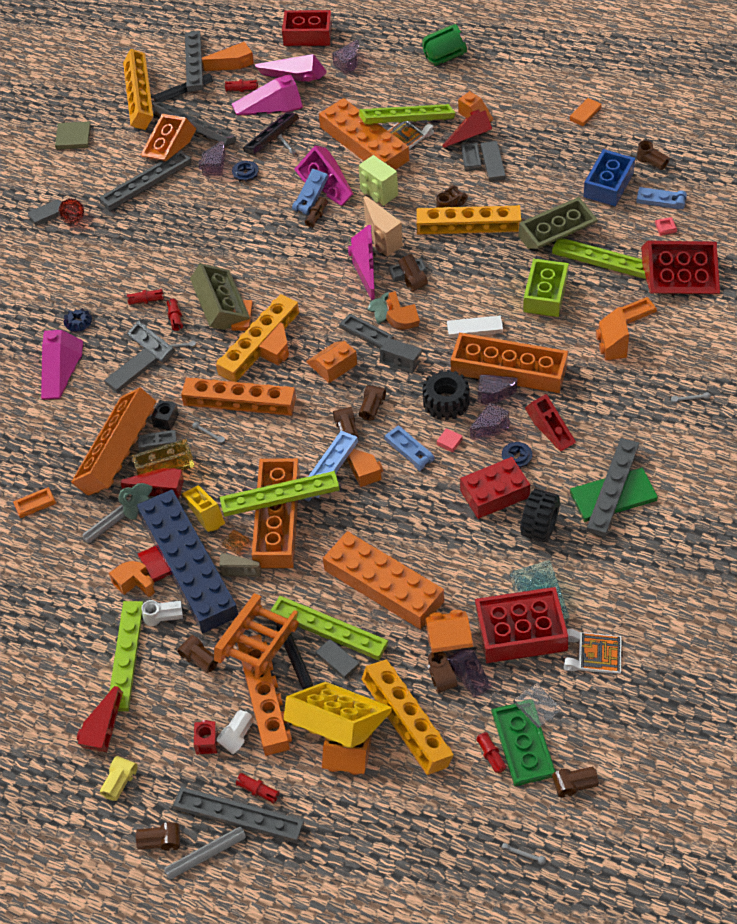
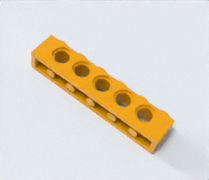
(138, 89)
(468, 219)
(246, 349)
(408, 717)

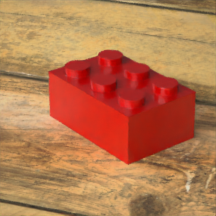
(307, 28)
(495, 487)

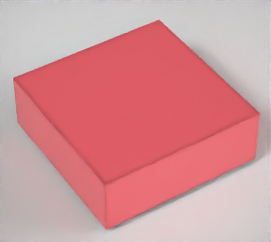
(665, 226)
(449, 440)

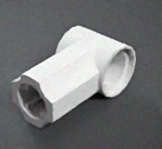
(161, 612)
(232, 735)

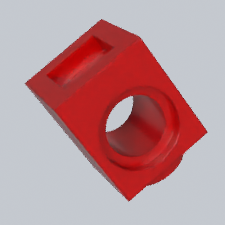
(209, 744)

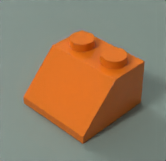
(613, 335)
(334, 360)
(448, 631)
(350, 760)

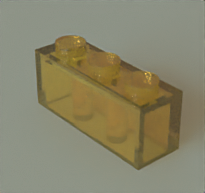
(169, 456)

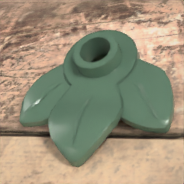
(379, 307)
(139, 494)

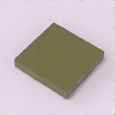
(73, 135)

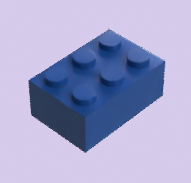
(609, 177)

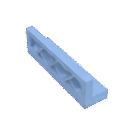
(335, 455)

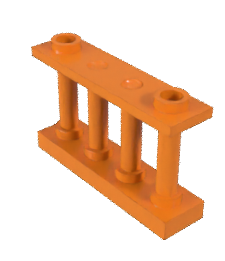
(243, 622)

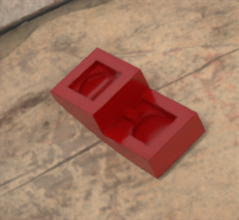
(154, 563)

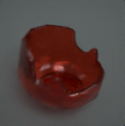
(71, 211)

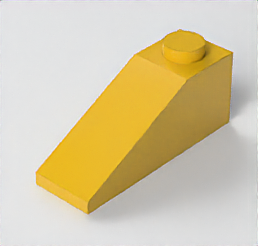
(204, 508)

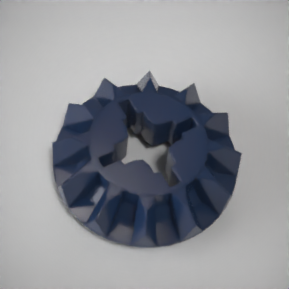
(239, 168)
(77, 325)
(513, 448)

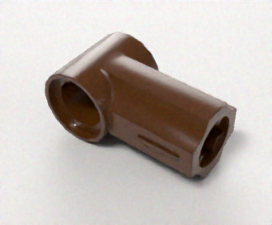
(648, 154)
(414, 276)
(372, 399)
(346, 421)
(195, 651)
(570, 782)
(163, 837)

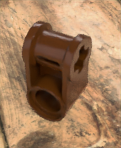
(451, 198)
(441, 673)

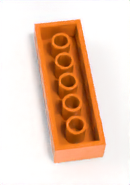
(362, 139)
(532, 364)
(114, 442)
(276, 525)
(383, 579)

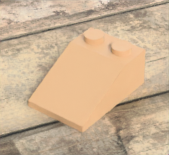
(384, 227)

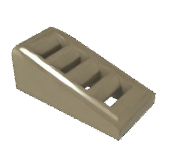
(237, 566)

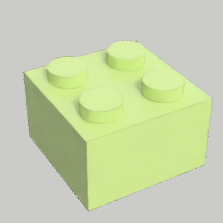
(378, 180)

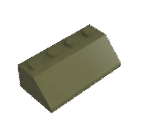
(555, 223)
(218, 296)

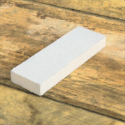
(475, 326)

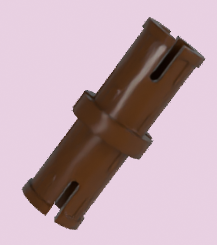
(320, 206)

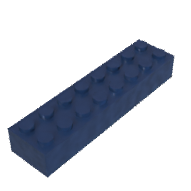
(188, 561)

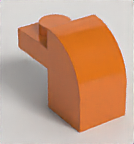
(401, 317)
(132, 574)

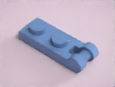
(310, 191)
(661, 198)
(409, 447)

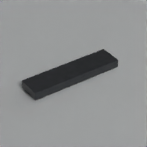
(270, 133)

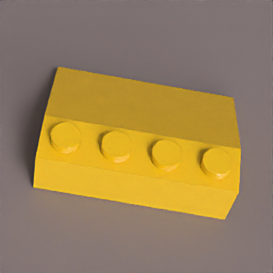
(335, 713)

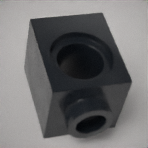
(164, 415)

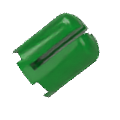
(443, 45)

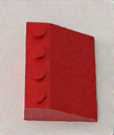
(681, 267)
(521, 625)

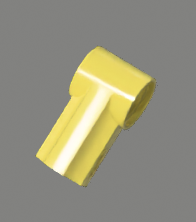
(119, 774)

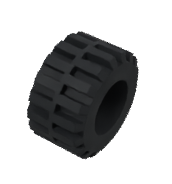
(450, 405)
(540, 515)

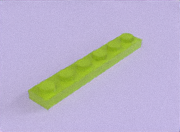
(407, 113)
(599, 257)
(279, 493)
(332, 628)
(127, 650)

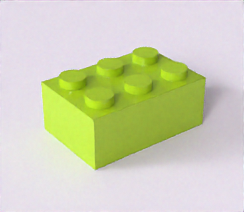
(545, 287)

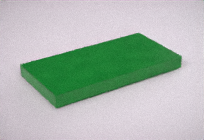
(636, 493)
(522, 746)

